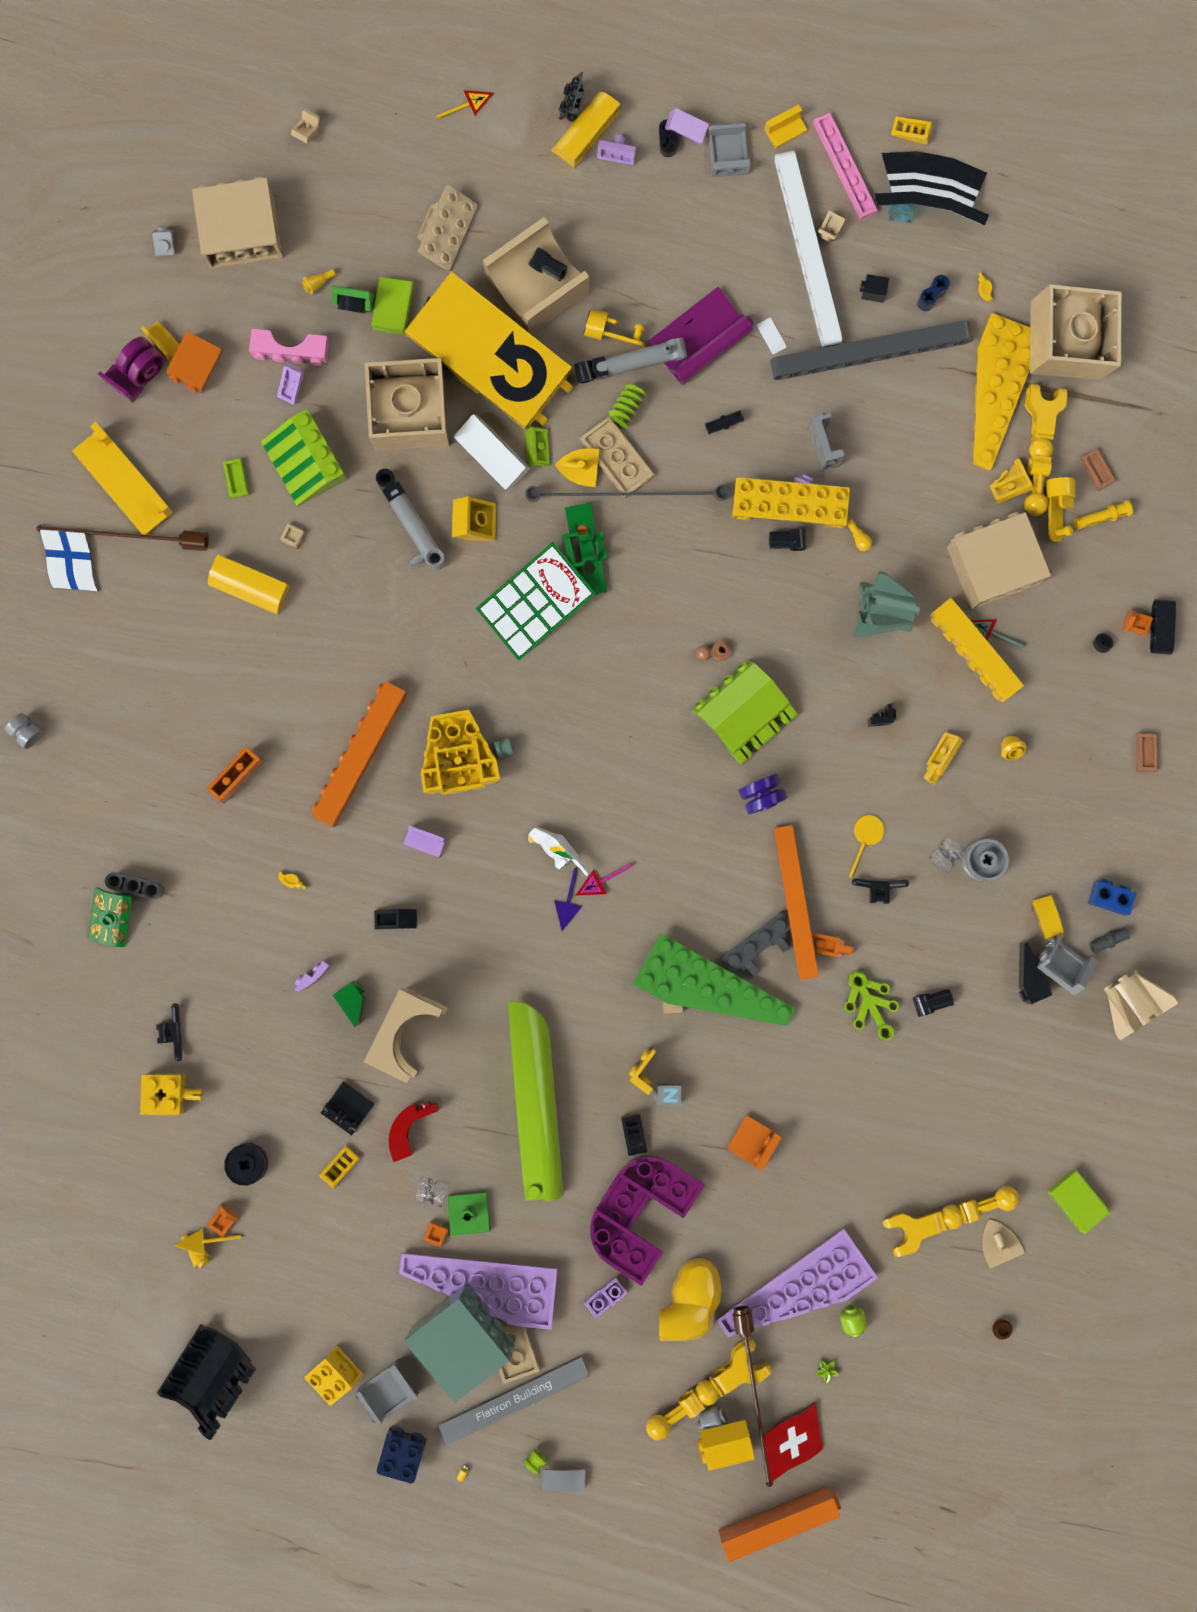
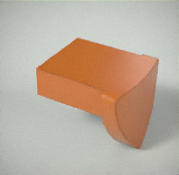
(1137, 623)
(223, 1220)

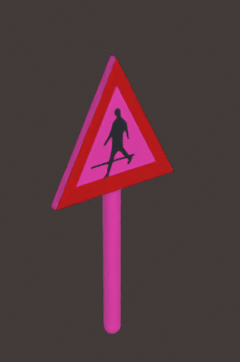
(594, 886)

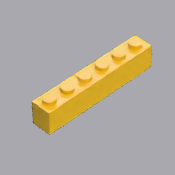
(976, 650)

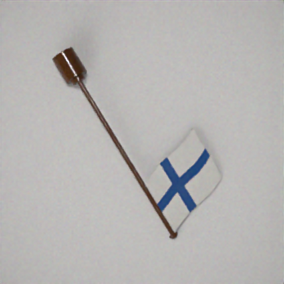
(70, 556)

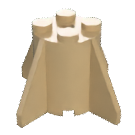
(1136, 1002)

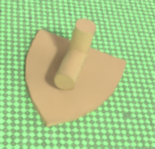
(999, 1244)

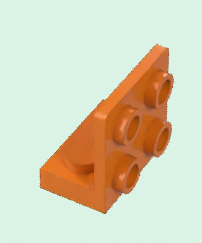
(754, 1142)

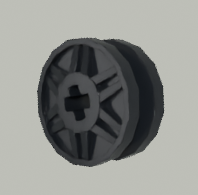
(235, 1167)

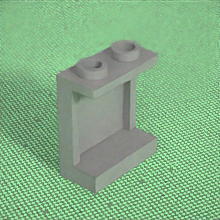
(728, 150)
(826, 458)
(1066, 966)
(386, 1393)

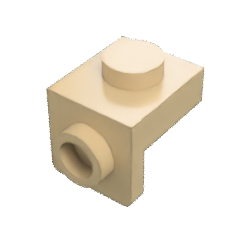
(306, 127)
(831, 226)

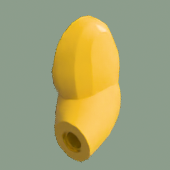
(693, 1304)

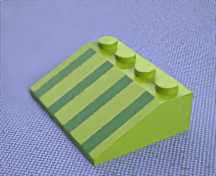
(303, 458)

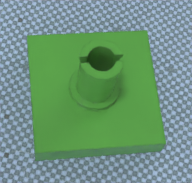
(468, 1213)

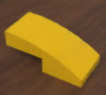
(1048, 917)

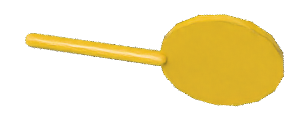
(868, 831)

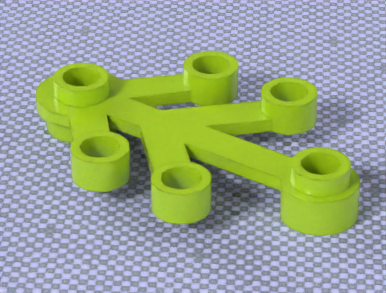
(869, 1002)

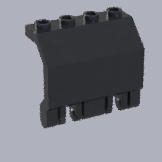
(208, 1378)

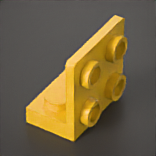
(642, 1082)
(334, 1376)

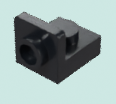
(879, 719)

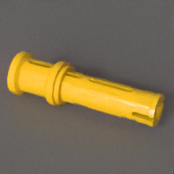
(1112, 513)

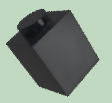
(874, 288)

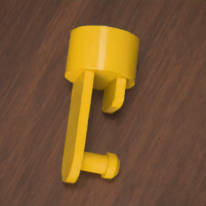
(596, 323)
(1060, 495)

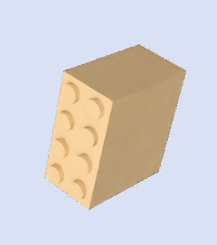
(237, 223)
(998, 560)

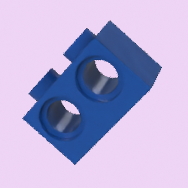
(1111, 901)

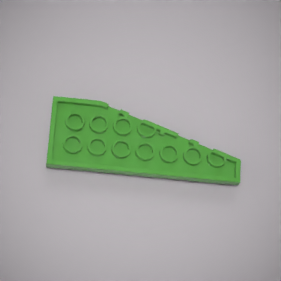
(692, 981)

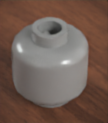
(712, 1418)

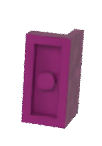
(121, 383)

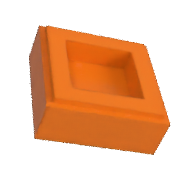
(436, 1234)

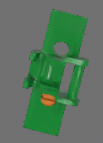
(592, 547)

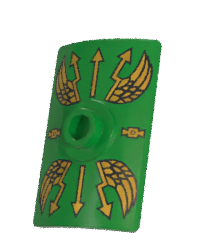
(109, 918)

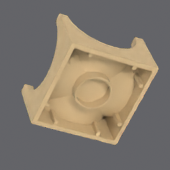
(386, 1049)

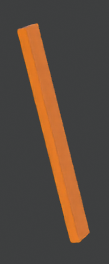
(796, 902)

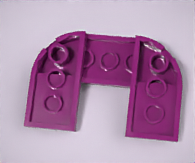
(624, 1201)

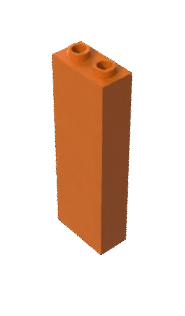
(779, 1523)

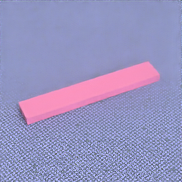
(845, 166)

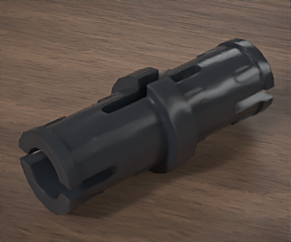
(724, 422)

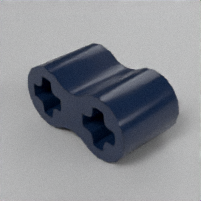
(933, 293)

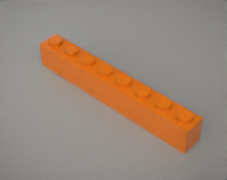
(359, 754)

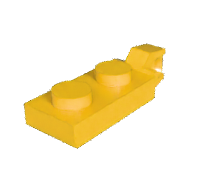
(942, 756)

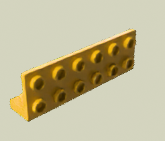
(122, 481)
(791, 502)

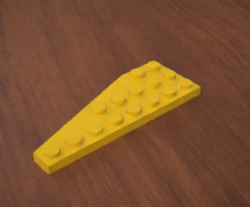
(1000, 377)

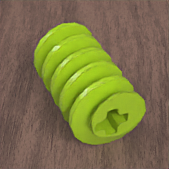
(626, 403)

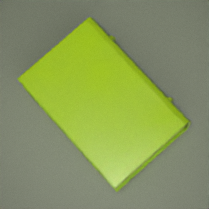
(392, 305)
(1079, 1201)

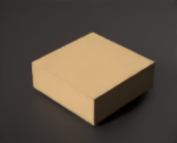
(292, 536)

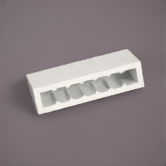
(491, 452)

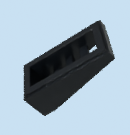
(633, 1118)

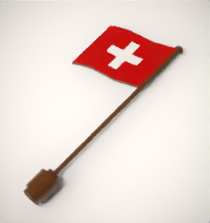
(790, 1440)

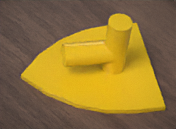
(580, 466)

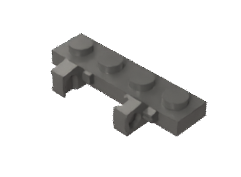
(744, 953)

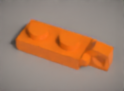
(830, 945)

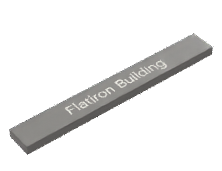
(514, 1401)

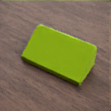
(537, 447)

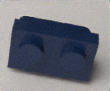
(401, 1455)

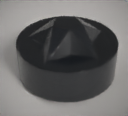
(1103, 643)

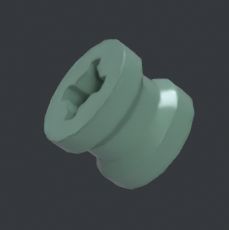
(503, 748)

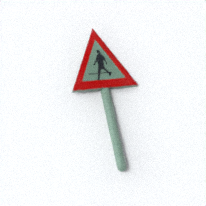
(985, 628)

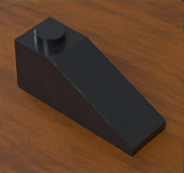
(1031, 979)

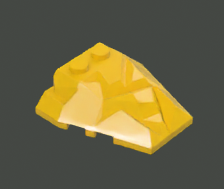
(457, 756)

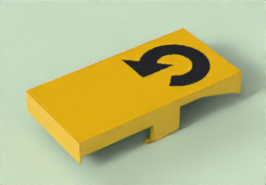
(489, 351)

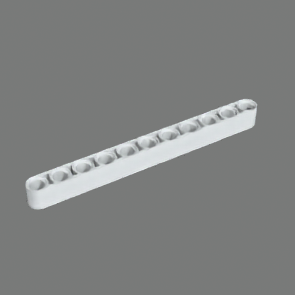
(808, 249)

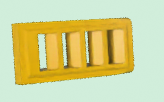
(911, 136)
(327, 1179)

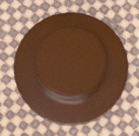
(1002, 1329)

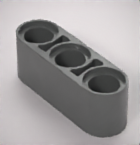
(125, 885)

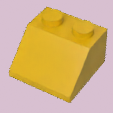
(473, 519)

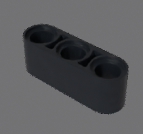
(1163, 627)

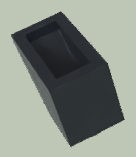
(395, 919)

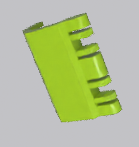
(744, 710)

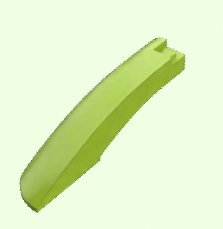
(535, 1103)

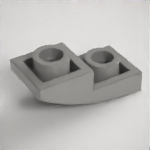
(563, 1480)

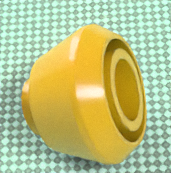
(1012, 748)

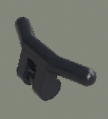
(885, 885)
(175, 1032)

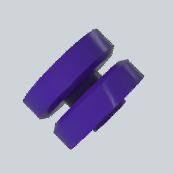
(763, 795)

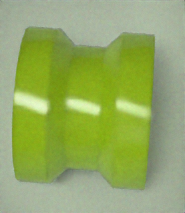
(535, 1461)

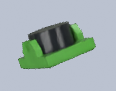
(352, 299)

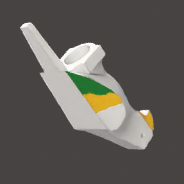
(556, 847)

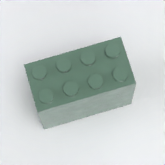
(460, 1343)

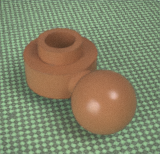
(703, 652)

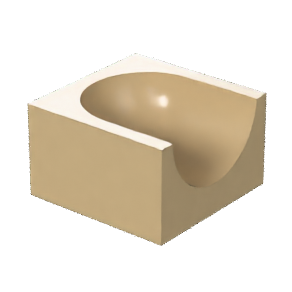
(1075, 332)

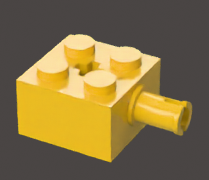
(176, 1093)

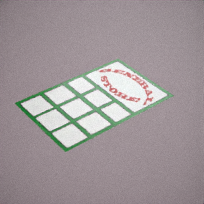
(535, 601)

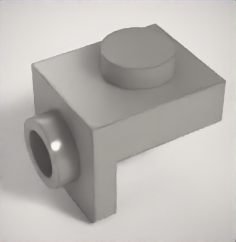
(163, 241)

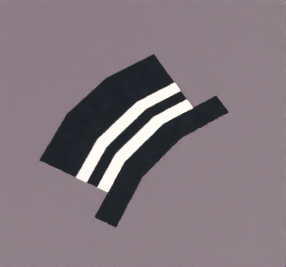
(933, 183)

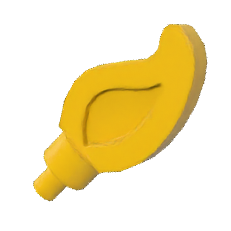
(984, 288)
(291, 881)

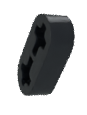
(663, 138)

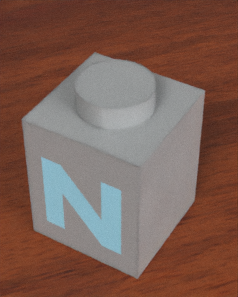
(667, 1094)

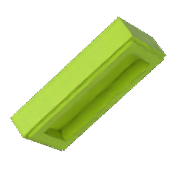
(235, 478)

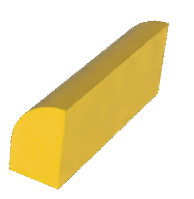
(587, 129)
(248, 584)

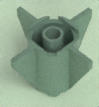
(885, 607)

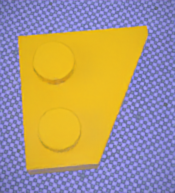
(1011, 483)

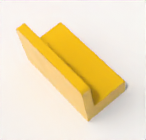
(785, 126)
(162, 340)

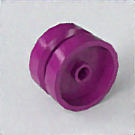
(140, 361)

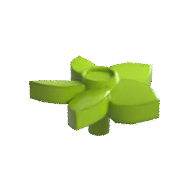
(826, 1370)

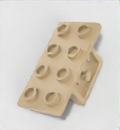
(446, 227)

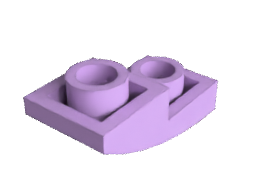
(308, 980)
(605, 1298)

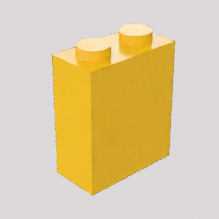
(725, 1445)

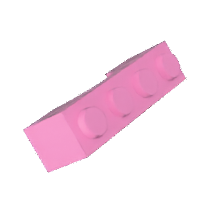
(312, 349)

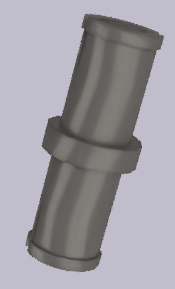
(1109, 940)

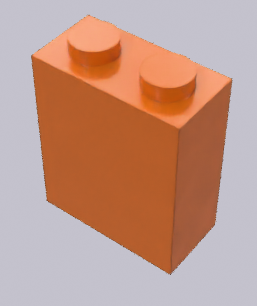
(193, 362)

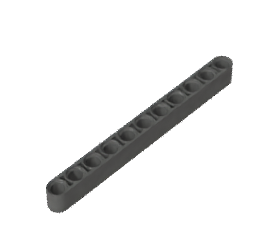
(871, 350)

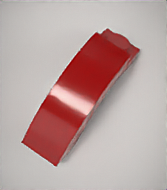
(399, 1133)

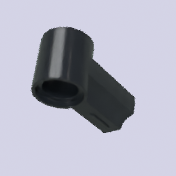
(543, 262)
(792, 539)
(929, 1003)

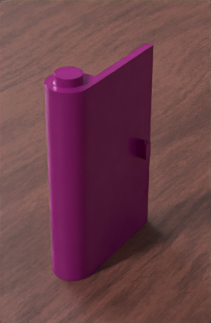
(708, 332)

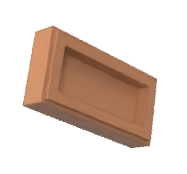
(1097, 469)
(1146, 752)

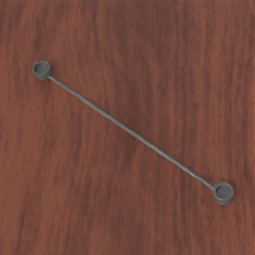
(533, 493)

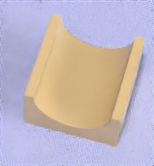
(528, 294)
(406, 404)

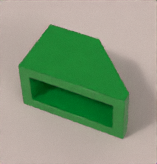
(351, 1001)

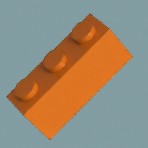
(234, 775)

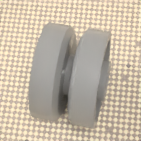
(996, 860)

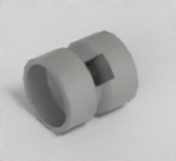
(20, 728)

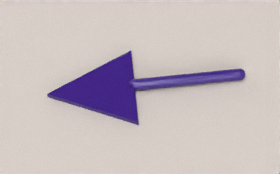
(566, 910)

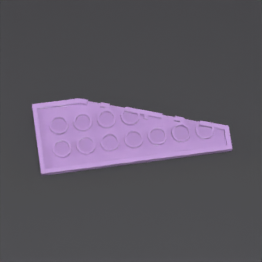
(816, 1280)
(510, 1291)

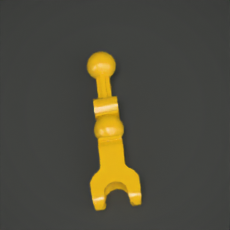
(1041, 447)
(949, 1217)
(707, 1391)

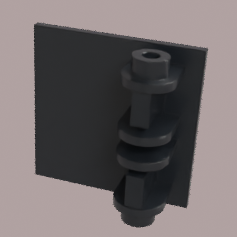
(573, 94)
(347, 1108)

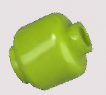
(853, 1320)

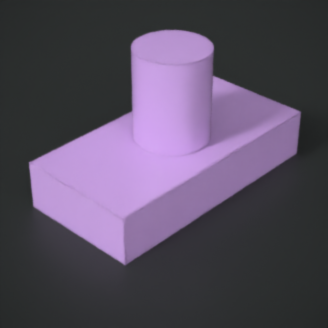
(616, 151)
(290, 383)

